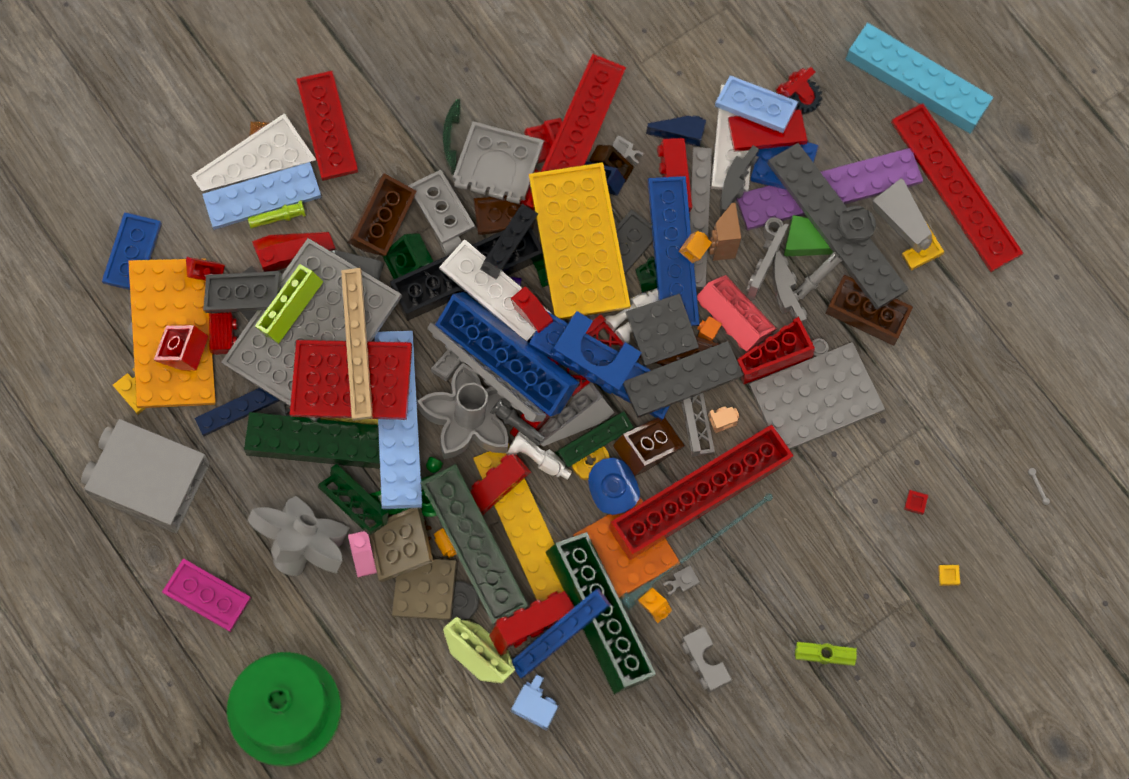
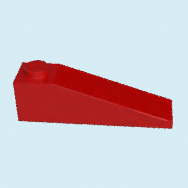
(278, 251)

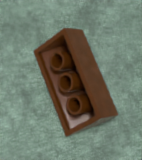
(382, 216)

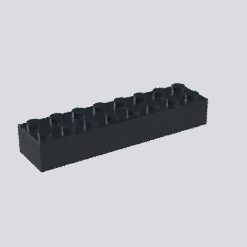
(431, 288)

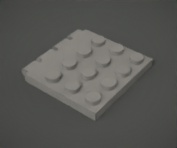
(497, 162)

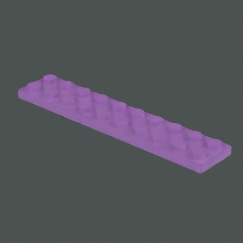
(849, 181)

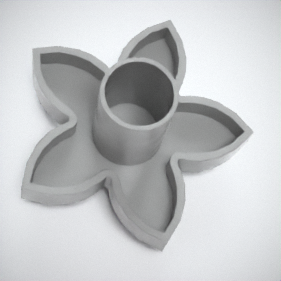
(466, 415)
(300, 537)

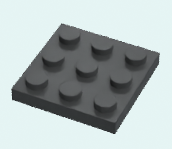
(662, 329)

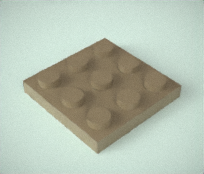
(400, 545)
(426, 591)

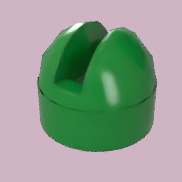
(433, 465)

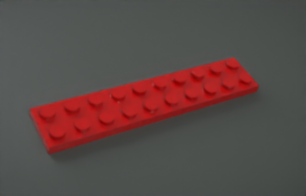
(584, 116)
(957, 187)

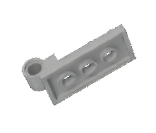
(446, 234)
(772, 244)

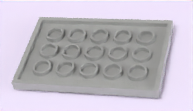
(817, 396)

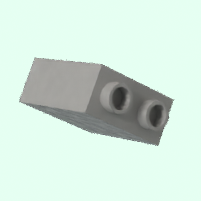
(145, 475)

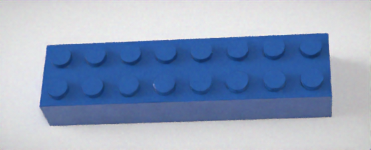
(507, 353)

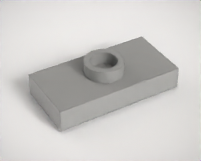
(446, 365)

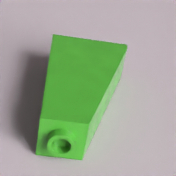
(805, 239)

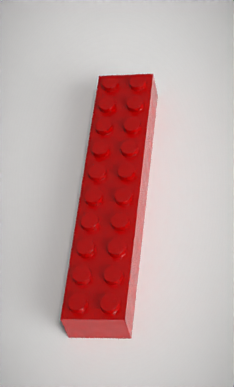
(700, 492)

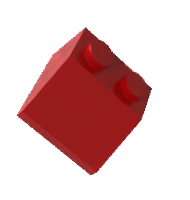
(181, 347)

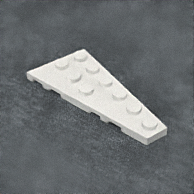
(264, 152)

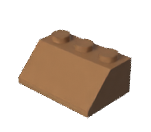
(726, 235)

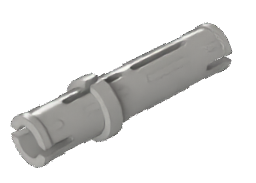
(813, 280)

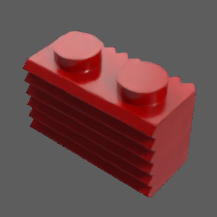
(221, 332)

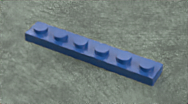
(560, 633)

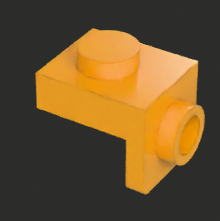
(655, 605)

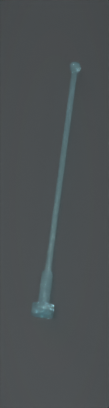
(628, 600)

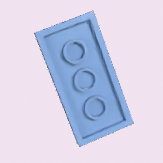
(756, 104)

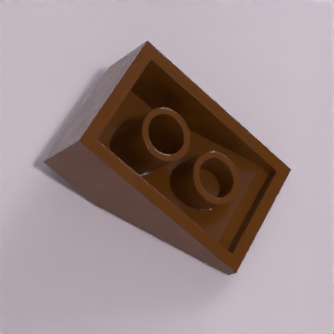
(648, 445)

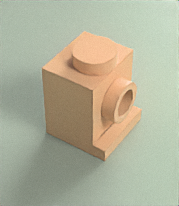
(723, 418)

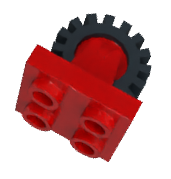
(802, 90)

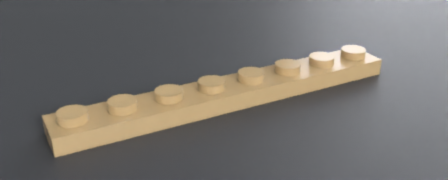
(356, 344)

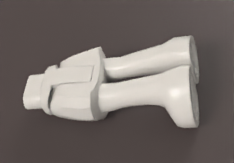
(614, 321)
(546, 461)

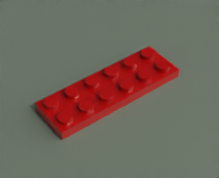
(327, 125)

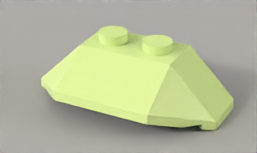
(476, 651)

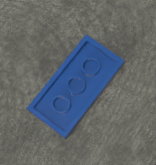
(133, 242)

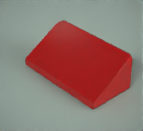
(199, 268)

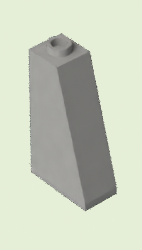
(903, 215)

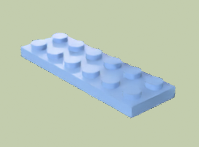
(261, 195)

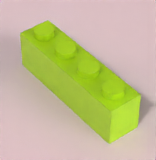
(289, 303)

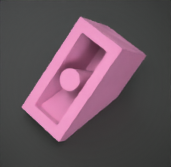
(362, 554)

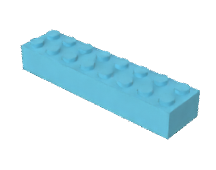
(919, 78)

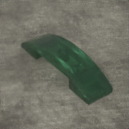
(452, 117)

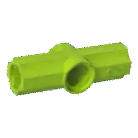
(838, 654)

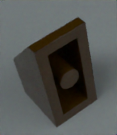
(613, 158)

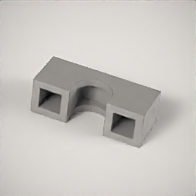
(711, 676)

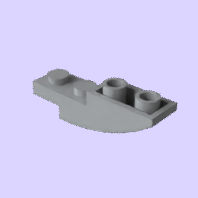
(783, 284)

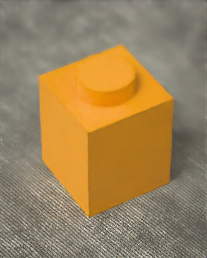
(695, 246)

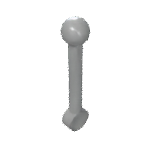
(1032, 472)

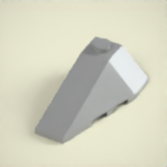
(583, 412)

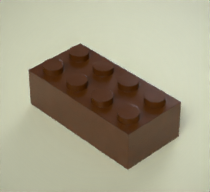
(856, 310)

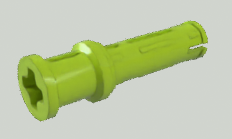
(285, 212)

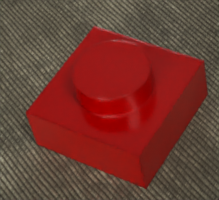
(916, 502)

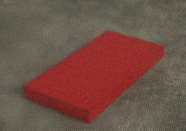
(748, 133)

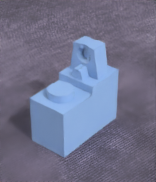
(534, 708)

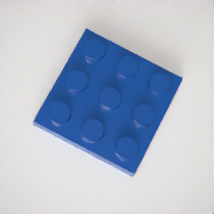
(763, 173)

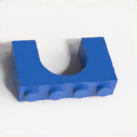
(568, 350)

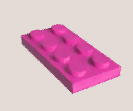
(206, 595)

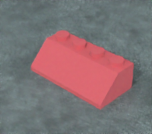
(735, 312)

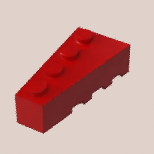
(777, 352)
(530, 621)

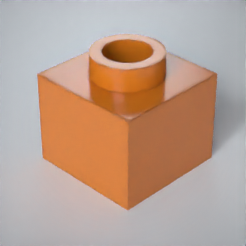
(709, 328)

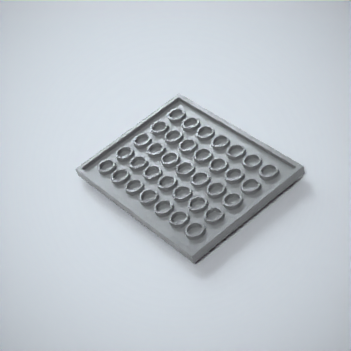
(323, 319)

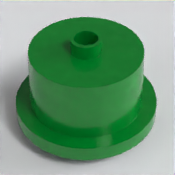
(297, 728)

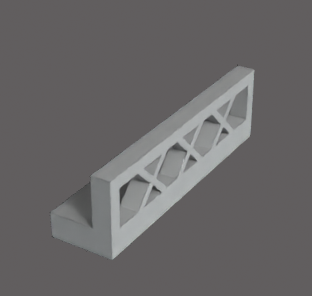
(690, 423)

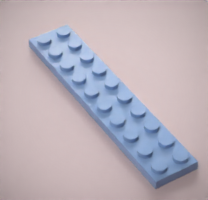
(400, 445)

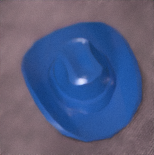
(613, 486)

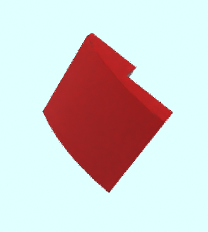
(545, 132)

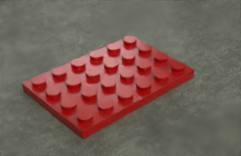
(323, 385)

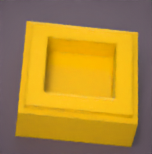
(949, 575)

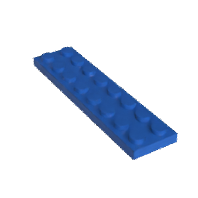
(670, 231)
(592, 350)

